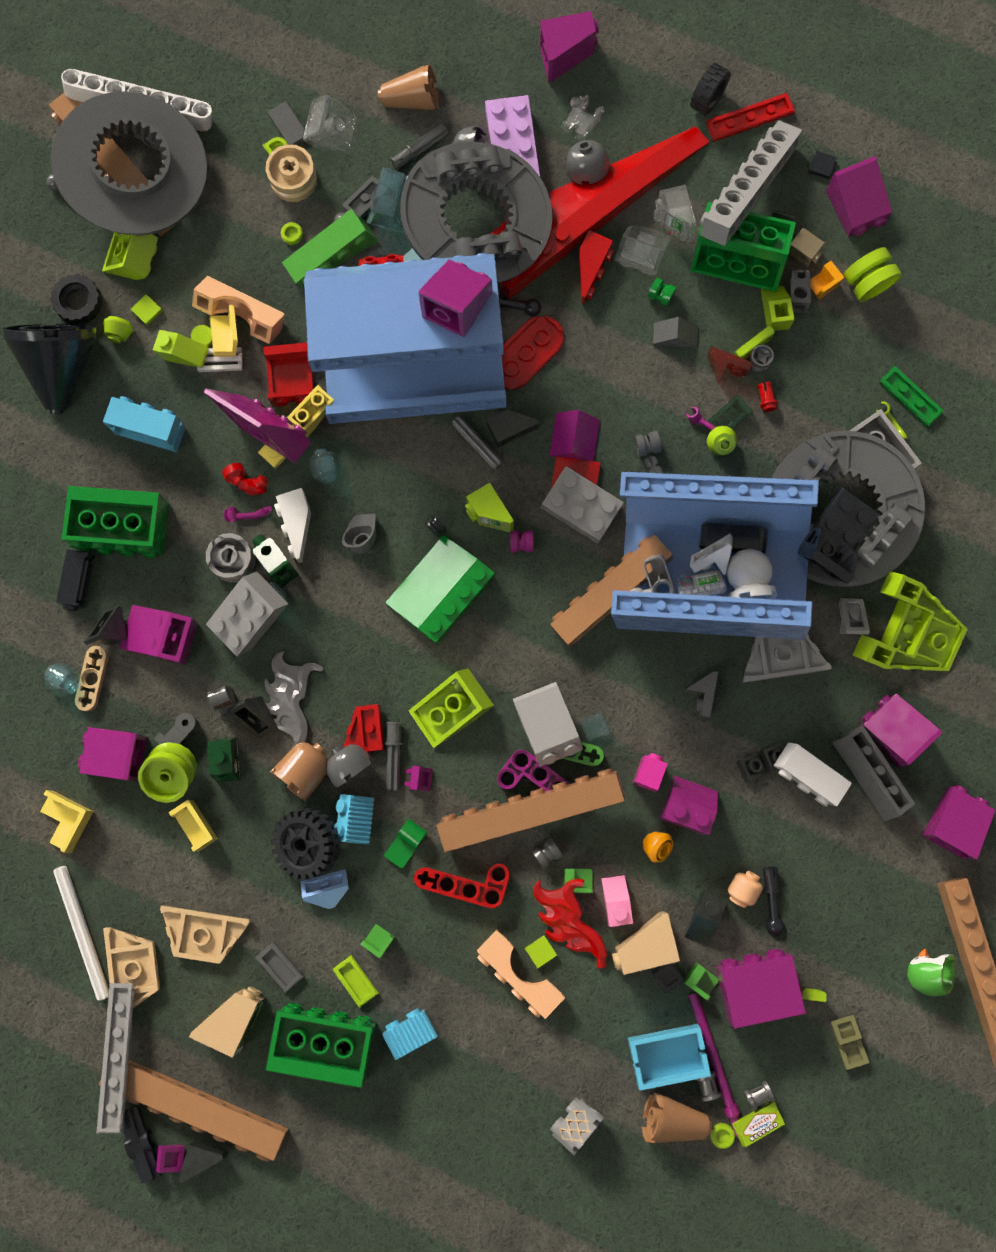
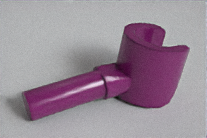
(697, 419)

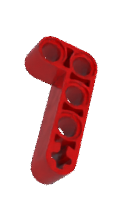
(460, 882)

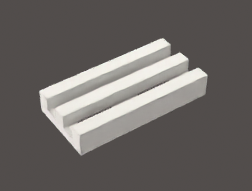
(215, 368)

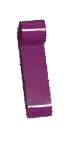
(527, 771)

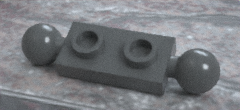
(361, 199)

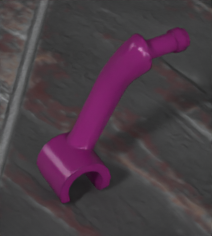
(231, 514)

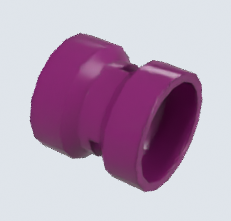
(521, 541)

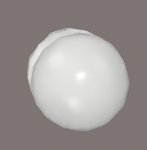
(750, 575)

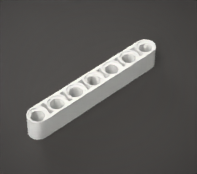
(84, 86)

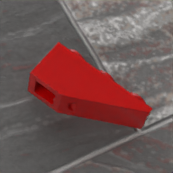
(592, 256)

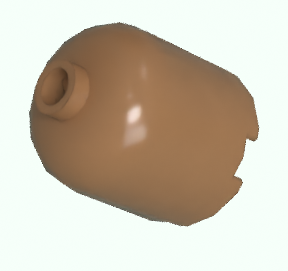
(302, 769)

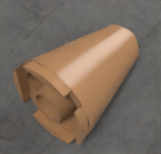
(411, 90)
(673, 1121)

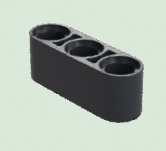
(743, 536)

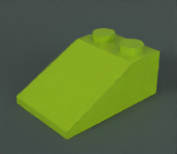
(451, 707)

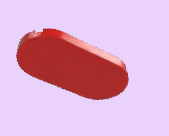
(530, 350)

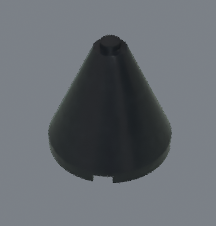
(51, 358)

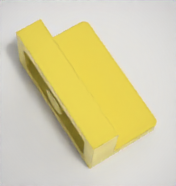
(224, 334)

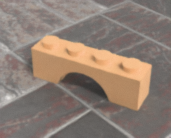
(216, 297)
(542, 995)

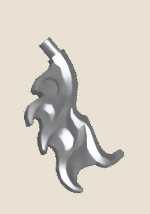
(286, 695)

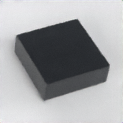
(822, 165)
(667, 977)

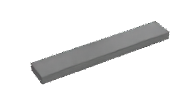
(116, 1058)

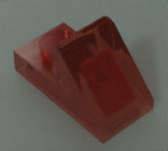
(721, 360)

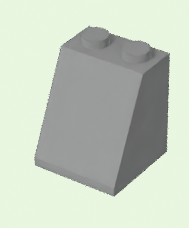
(547, 724)

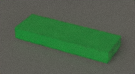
(911, 396)

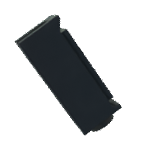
(75, 580)

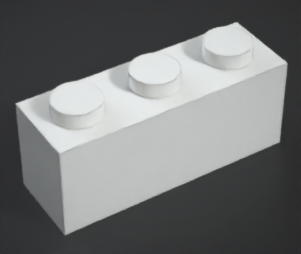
(812, 775)

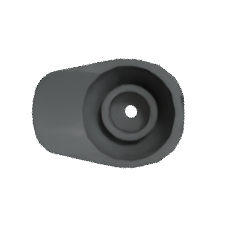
(360, 534)

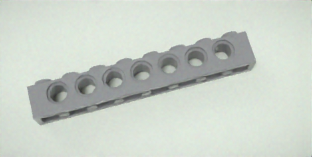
(750, 183)

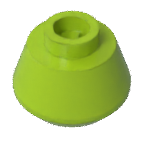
(117, 329)
(719, 436)

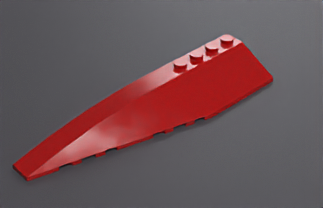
(591, 206)

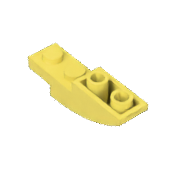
(306, 415)

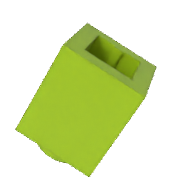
(777, 308)

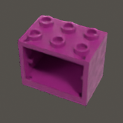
(760, 988)

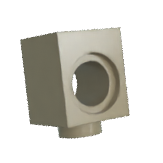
(806, 247)

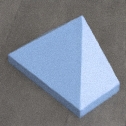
(325, 889)

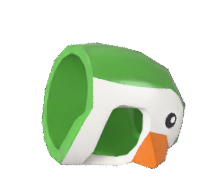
(931, 975)

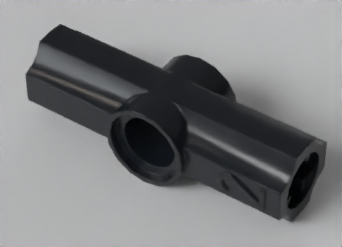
(139, 1145)

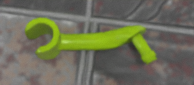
(893, 421)

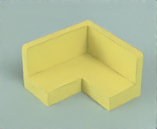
(72, 820)

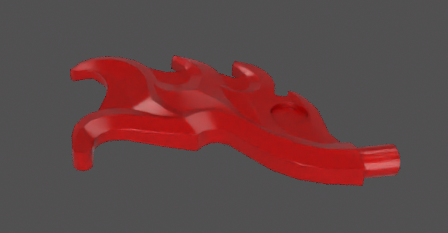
(565, 919)

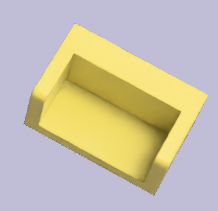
(194, 825)

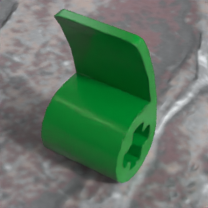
(405, 843)

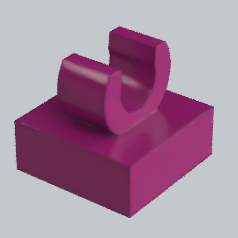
(420, 778)
(170, 1158)

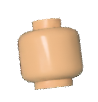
(745, 889)

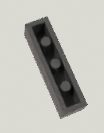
(873, 773)

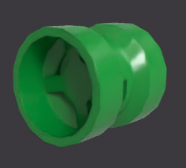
(666, 294)

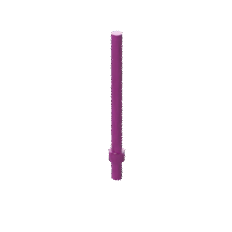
(731, 1109)

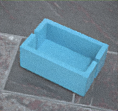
(144, 423)
(669, 1057)

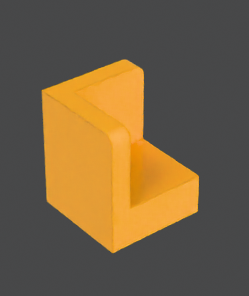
(826, 280)

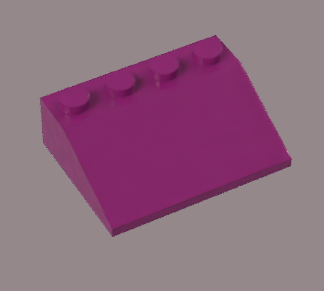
(262, 423)

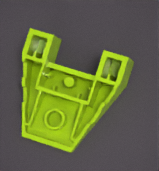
(918, 633)

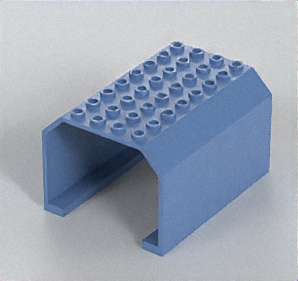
(388, 358)
(675, 510)

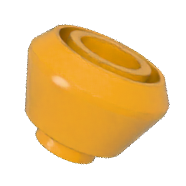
(658, 846)

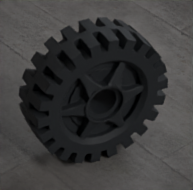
(320, 849)

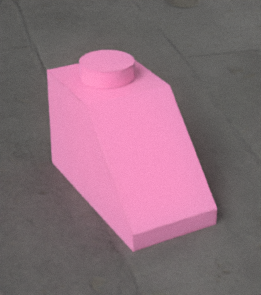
(617, 901)

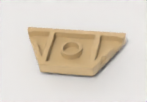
(202, 934)
(132, 961)

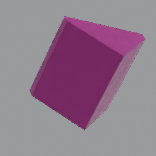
(574, 435)

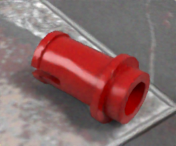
(767, 397)

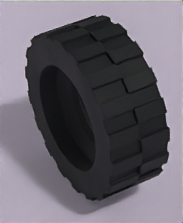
(710, 89)
(64, 288)

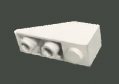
(296, 517)

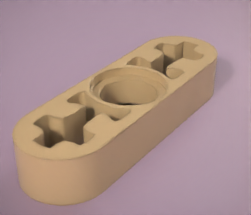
(102, 663)

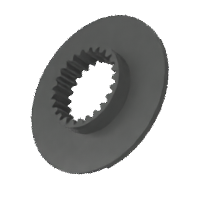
(487, 168)
(133, 209)
(893, 482)

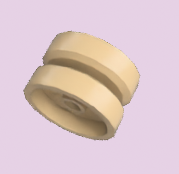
(291, 173)

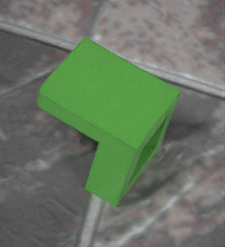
(586, 874)
(378, 941)
(701, 981)

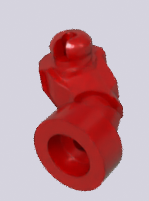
(236, 474)

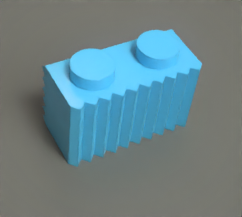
(354, 818)
(410, 1033)

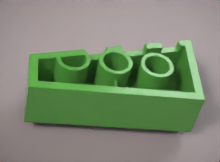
(331, 247)

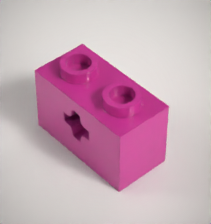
(650, 772)

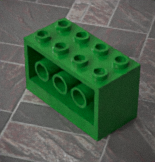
(751, 256)
(115, 521)
(319, 1061)

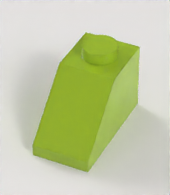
(180, 349)

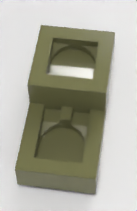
(849, 1042)

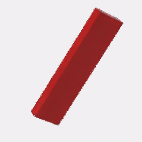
(750, 117)

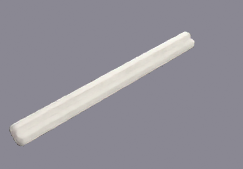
(81, 933)

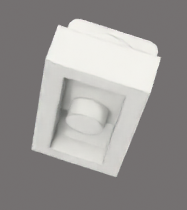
(717, 552)

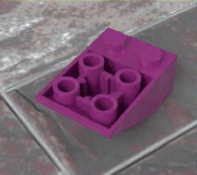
(159, 634)

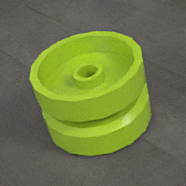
(872, 274)
(167, 772)

